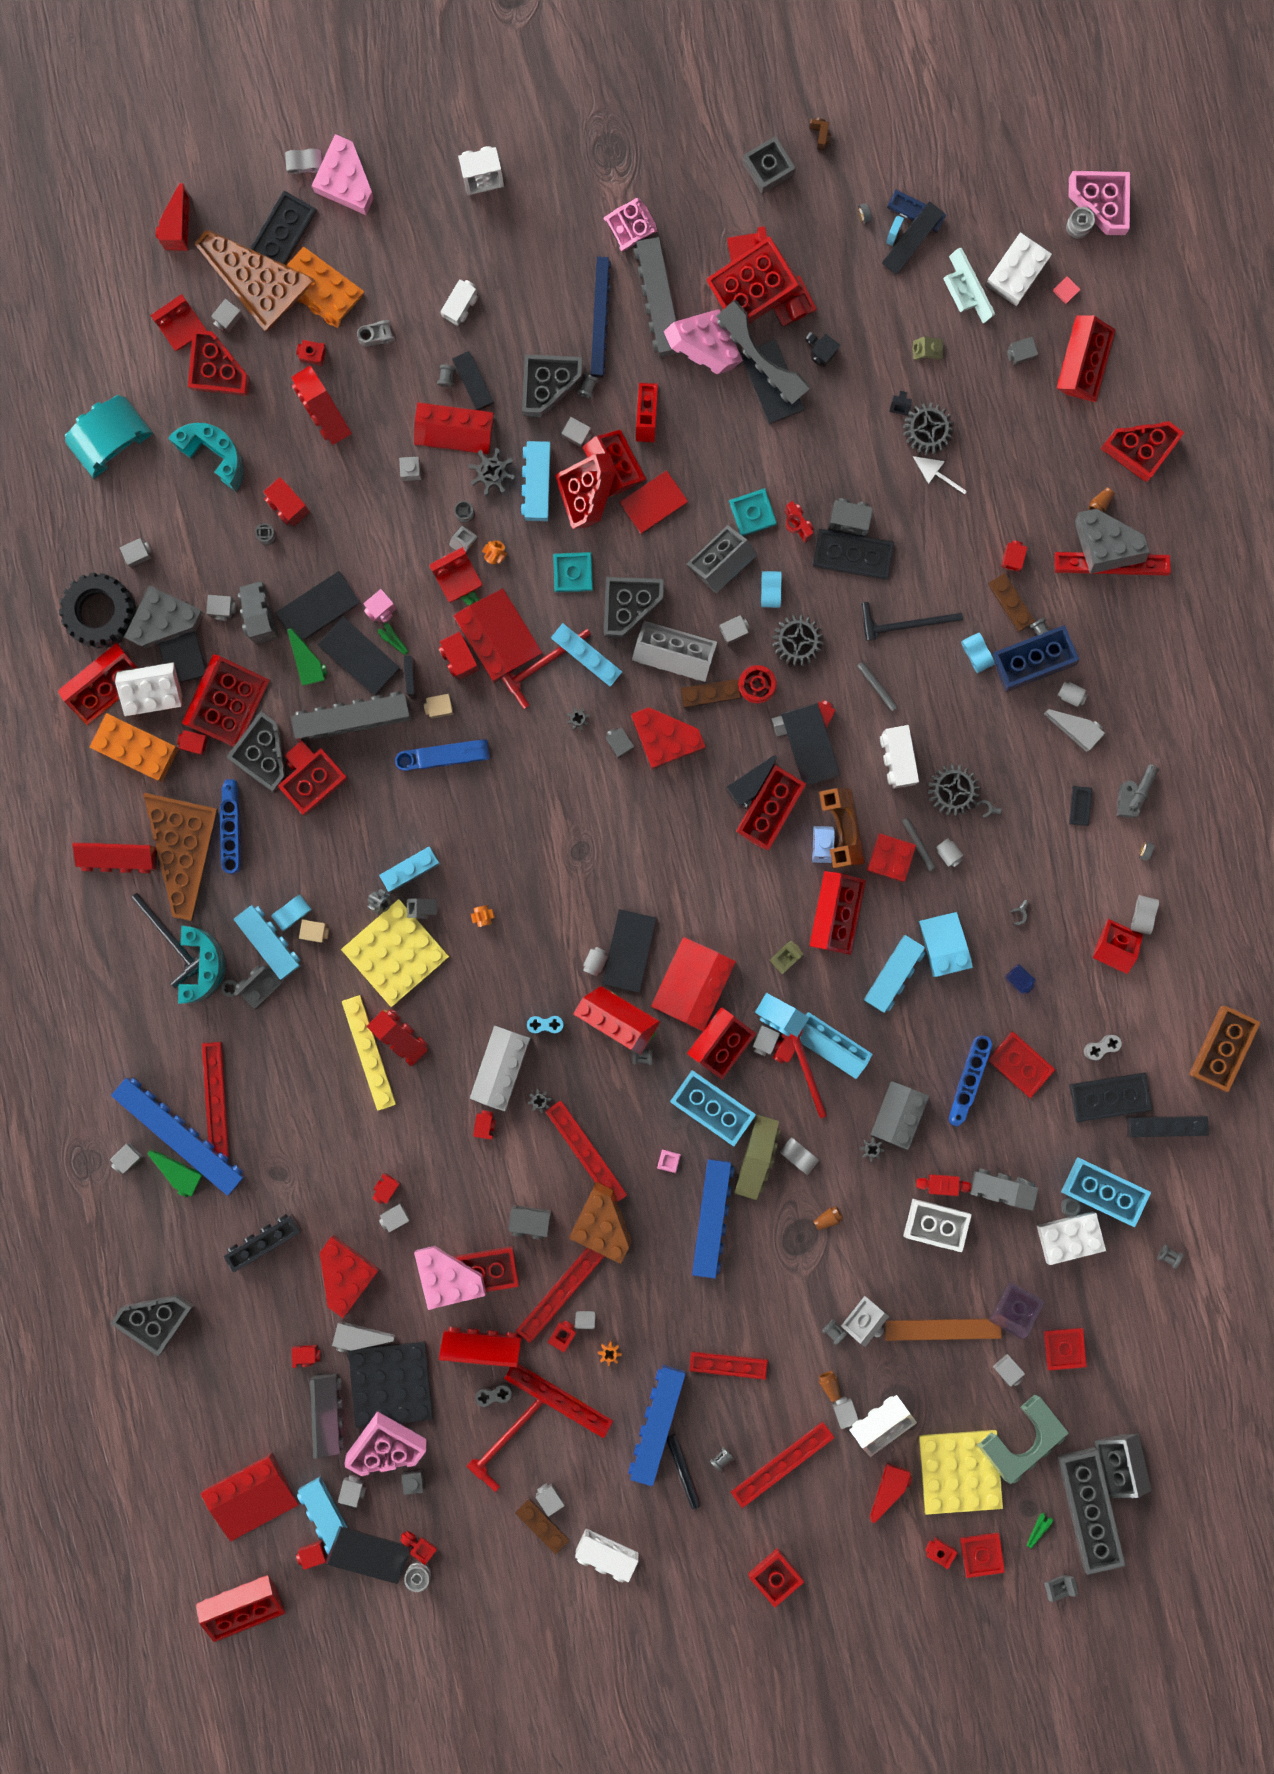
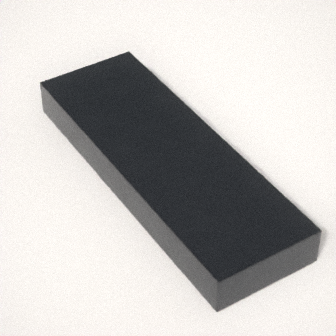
(472, 380)

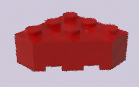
(214, 367)
(320, 405)
(1143, 447)
(586, 489)
(665, 737)
(392, 1031)
(344, 1275)

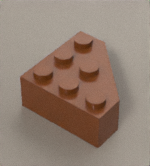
(602, 1225)

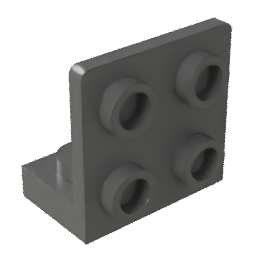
(258, 986)

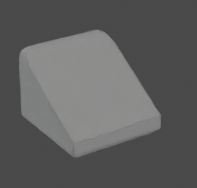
(462, 538)
(585, 1320)

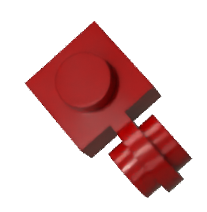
(421, 1550)

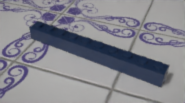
(600, 313)

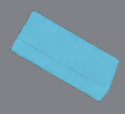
(894, 230)

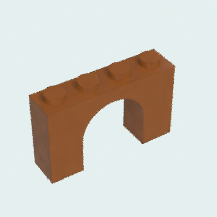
(841, 805)

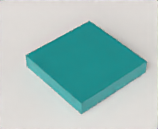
(752, 512)
(573, 572)

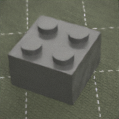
(768, 165)
(850, 517)
(529, 1221)

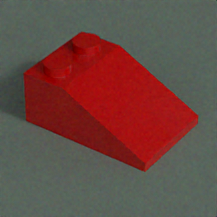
(174, 222)

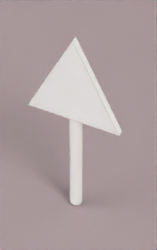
(930, 468)

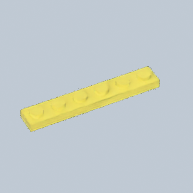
(368, 1053)

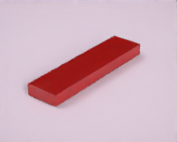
(728, 1365)

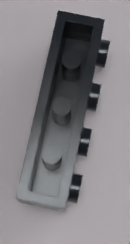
(257, 1246)

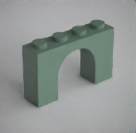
(1048, 1434)

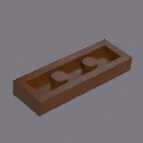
(1011, 602)
(710, 693)
(542, 1526)

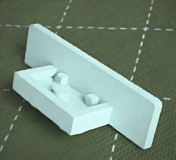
(966, 287)

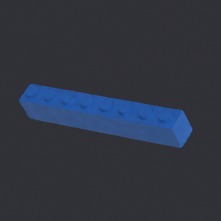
(178, 1136)

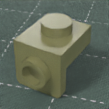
(928, 348)
(786, 957)

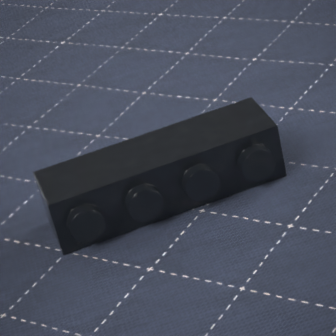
(1167, 1126)

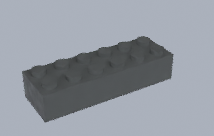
(352, 717)
(1091, 1510)

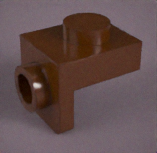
(822, 126)

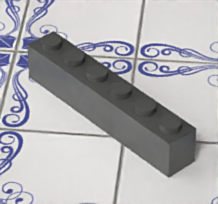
(657, 291)

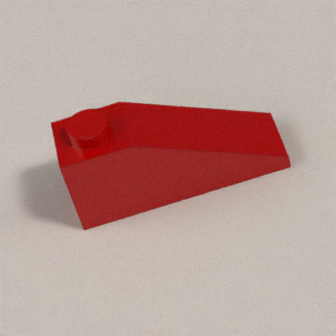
(646, 412)
(891, 1487)

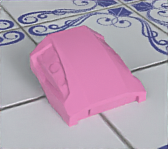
(631, 223)

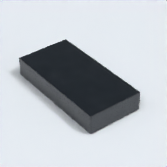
(1080, 806)

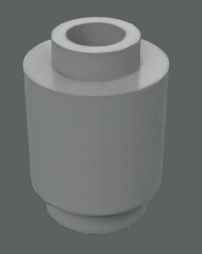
(1073, 694)
(949, 853)
(595, 961)

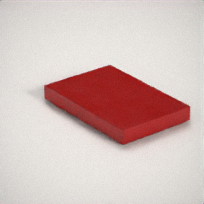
(653, 502)
(1021, 1064)

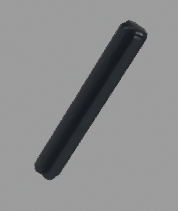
(683, 1471)

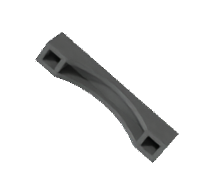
(788, 382)

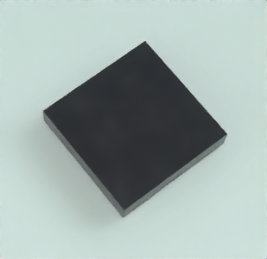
(410, 676)

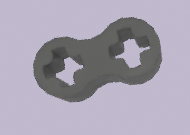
(494, 1395)

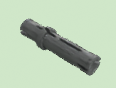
(1140, 796)

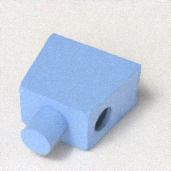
(822, 843)

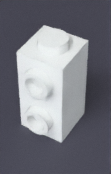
(459, 301)

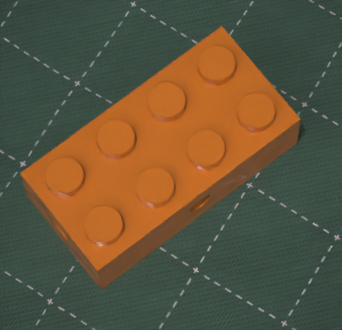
(134, 747)

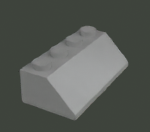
(674, 651)
(500, 1068)

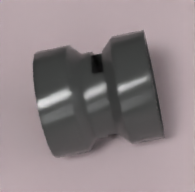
(464, 508)
(265, 537)

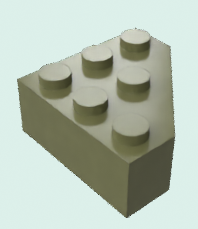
(758, 1157)

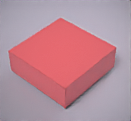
(1066, 290)

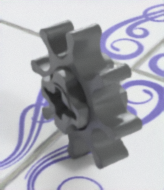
(485, 477)

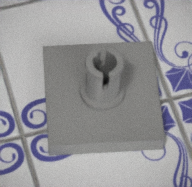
(865, 1321)

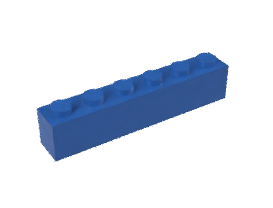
(711, 1218)
(657, 1426)

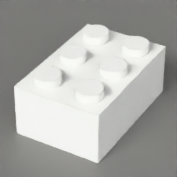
(481, 170)
(1018, 269)
(149, 689)
(899, 757)
(937, 1225)
(1071, 1238)
(882, 1425)
(606, 1556)

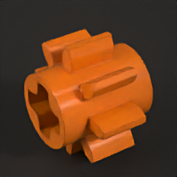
(494, 552)
(482, 916)
(609, 1359)

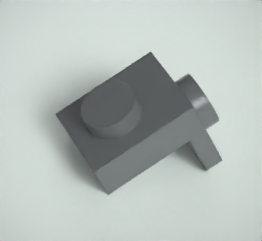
(1061, 1587)

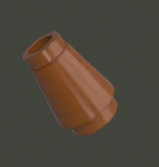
(1102, 500)
(829, 1218)
(829, 1383)

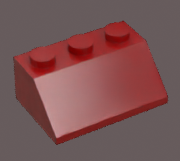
(627, 468)

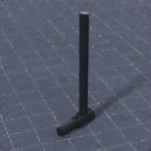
(871, 629)
(192, 964)

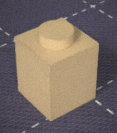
(438, 706)
(313, 931)

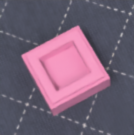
(669, 1161)

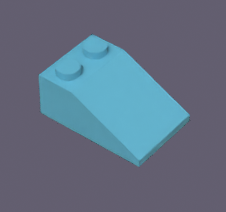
(945, 944)

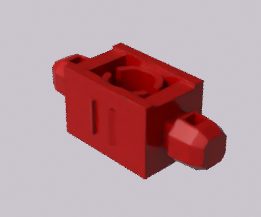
(943, 1185)

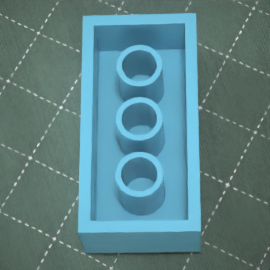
(712, 1108)
(1106, 1192)

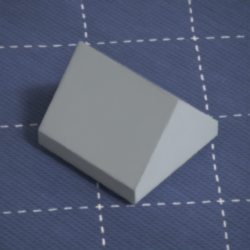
(779, 726)

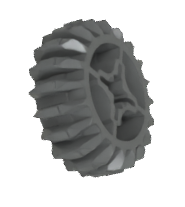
(920, 431)
(806, 641)
(962, 792)

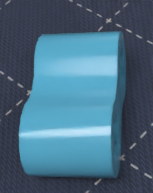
(771, 589)
(978, 652)
(291, 912)
(545, 1024)

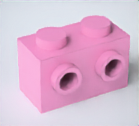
(379, 607)

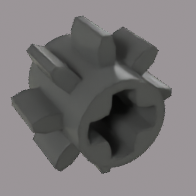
(581, 714)
(379, 901)
(536, 1105)
(866, 1149)

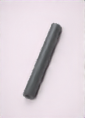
(877, 686)
(919, 846)

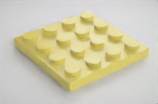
(395, 953)
(958, 1474)

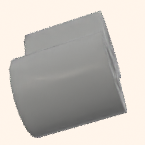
(303, 161)
(1144, 914)
(1102, 1047)
(799, 1156)

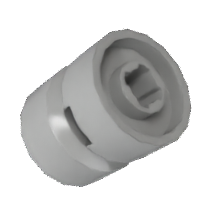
(1080, 222)
(417, 1576)

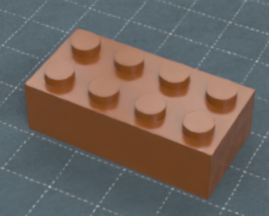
(1224, 1048)

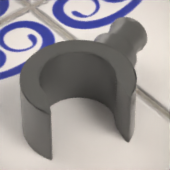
(991, 810)
(1022, 908)

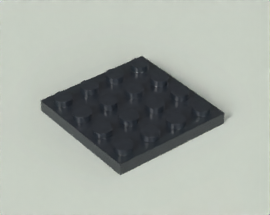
(391, 1383)

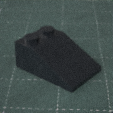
(746, 787)

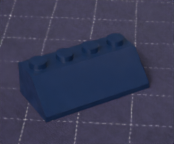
(1035, 658)

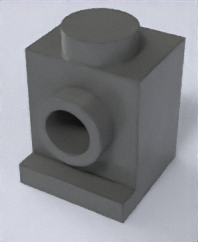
(421, 908)

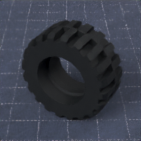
(79, 593)

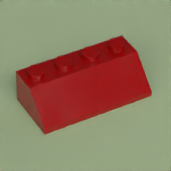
(1086, 358)
(453, 428)
(95, 686)
(770, 808)
(115, 857)
(837, 912)
(617, 1019)
(240, 1608)

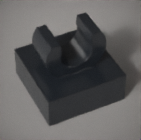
(900, 404)

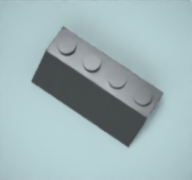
(326, 1414)

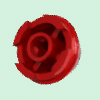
(757, 684)

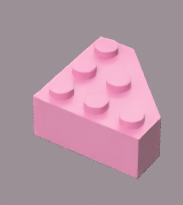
(343, 177)
(1106, 196)
(704, 342)
(446, 1278)
(384, 1447)

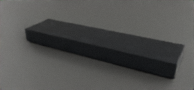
(913, 238)

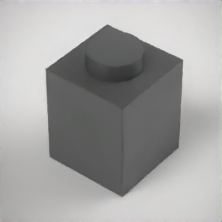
(1022, 351)
(619, 741)
(413, 1481)

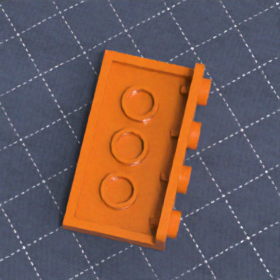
(331, 292)

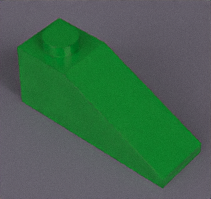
(307, 662)
(180, 1176)

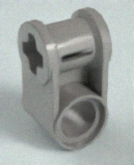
(377, 333)

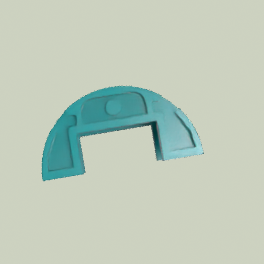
(105, 433)
(193, 435)
(211, 965)

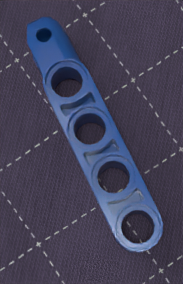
(443, 755)
(230, 796)
(957, 1107)

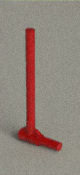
(513, 682)
(808, 1074)
(478, 1466)

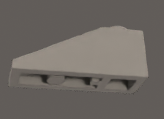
(1080, 730)
(356, 1337)

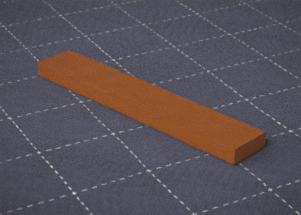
(941, 1329)

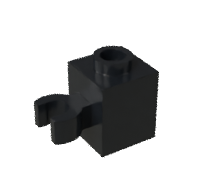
(823, 349)

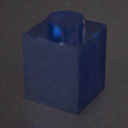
(1020, 979)

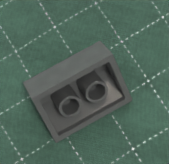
(722, 558)
(899, 1115)
(1123, 1466)

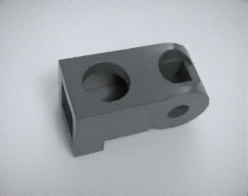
(1125, 798)

